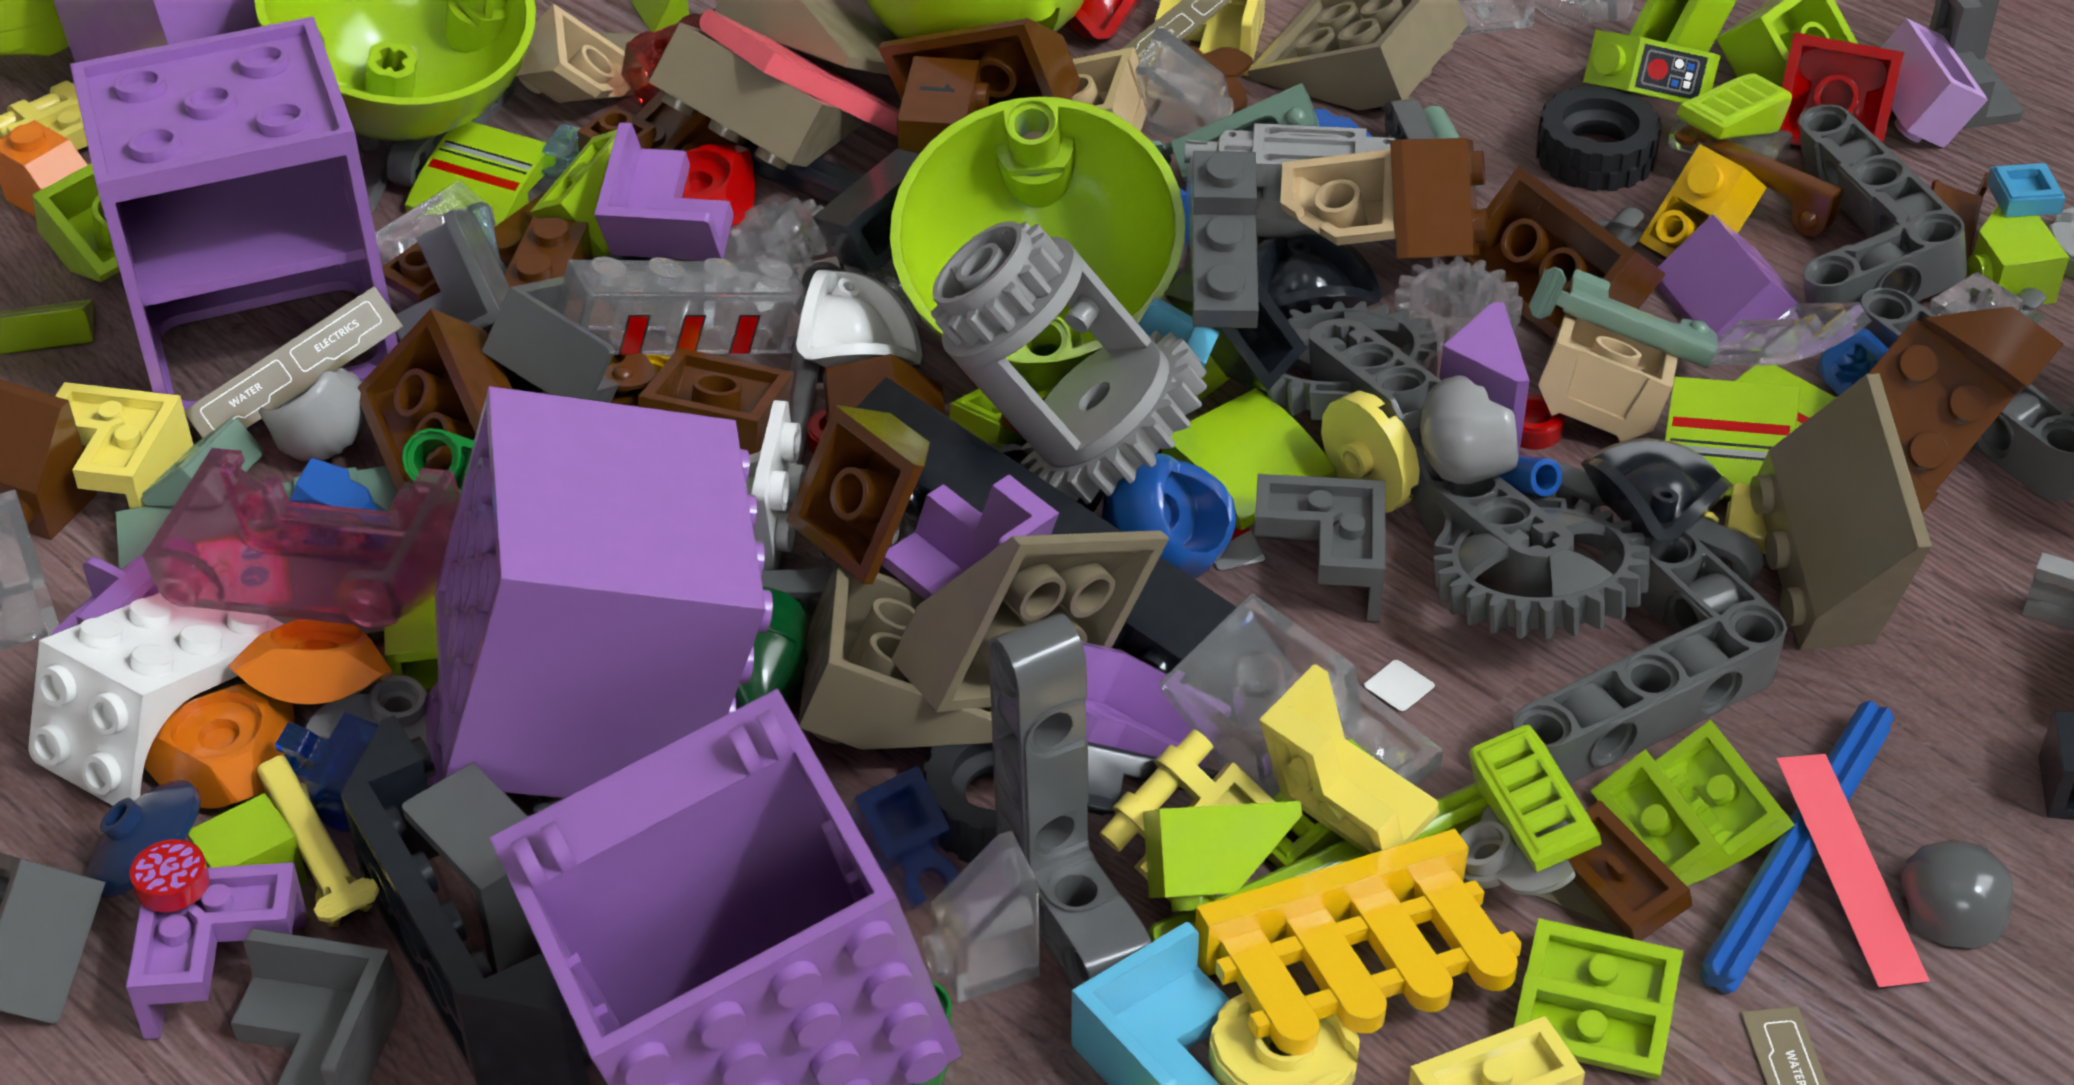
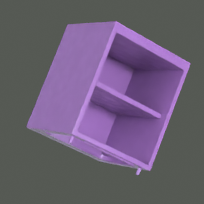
(228, 180)

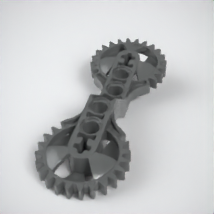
(1479, 528)

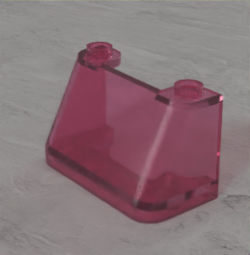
(257, 553)

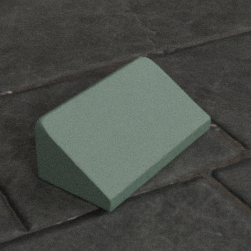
(172, 482)

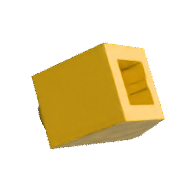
(1704, 188)

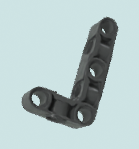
(1912, 234)
(2027, 439)
(1720, 654)
(1044, 794)

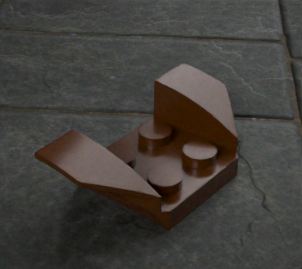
(1953, 380)

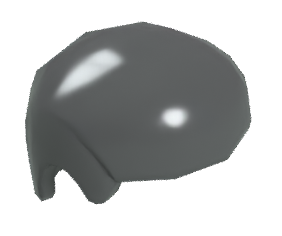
(1957, 894)

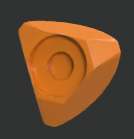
(311, 662)
(220, 743)

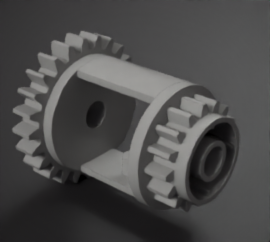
(1109, 407)

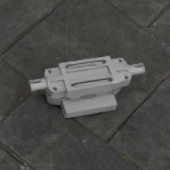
(1281, 144)

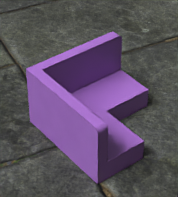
(645, 210)
(956, 535)
(1127, 704)
(178, 948)

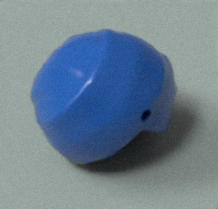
(1183, 504)

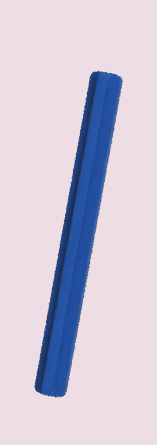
(1790, 858)

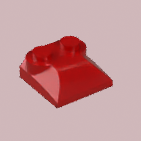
(1841, 75)

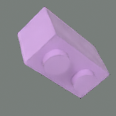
(1933, 87)

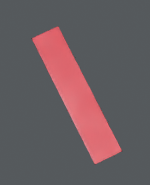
(1852, 871)

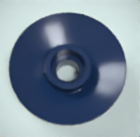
(134, 825)

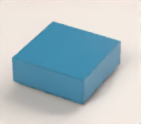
(2025, 190)

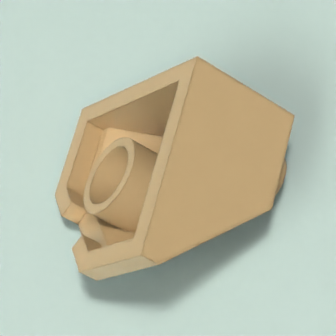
(572, 61)
(1342, 196)

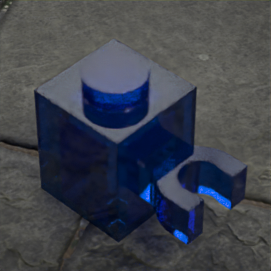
(327, 763)
(902, 828)

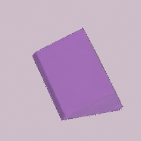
(1723, 280)
(1490, 358)

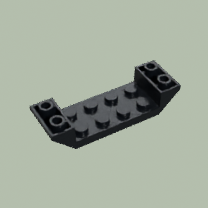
(504, 1023)

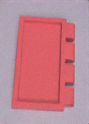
(800, 71)

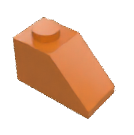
(33, 160)

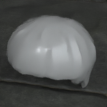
(318, 419)
(1467, 433)

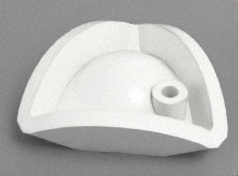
(853, 320)

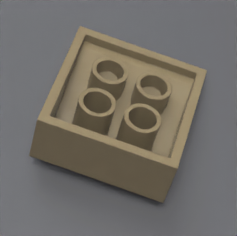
(828, 29)
(1361, 49)
(747, 102)
(1841, 520)
(1016, 584)
(855, 688)

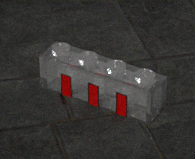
(685, 304)

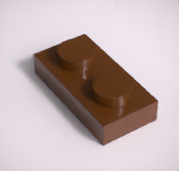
(1628, 878)

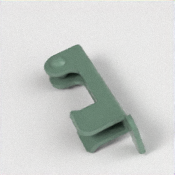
(1284, 108)
(1591, 302)

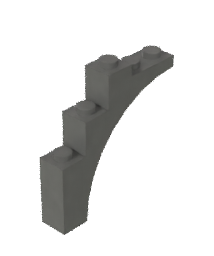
(1222, 238)

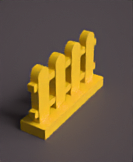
(1352, 902)

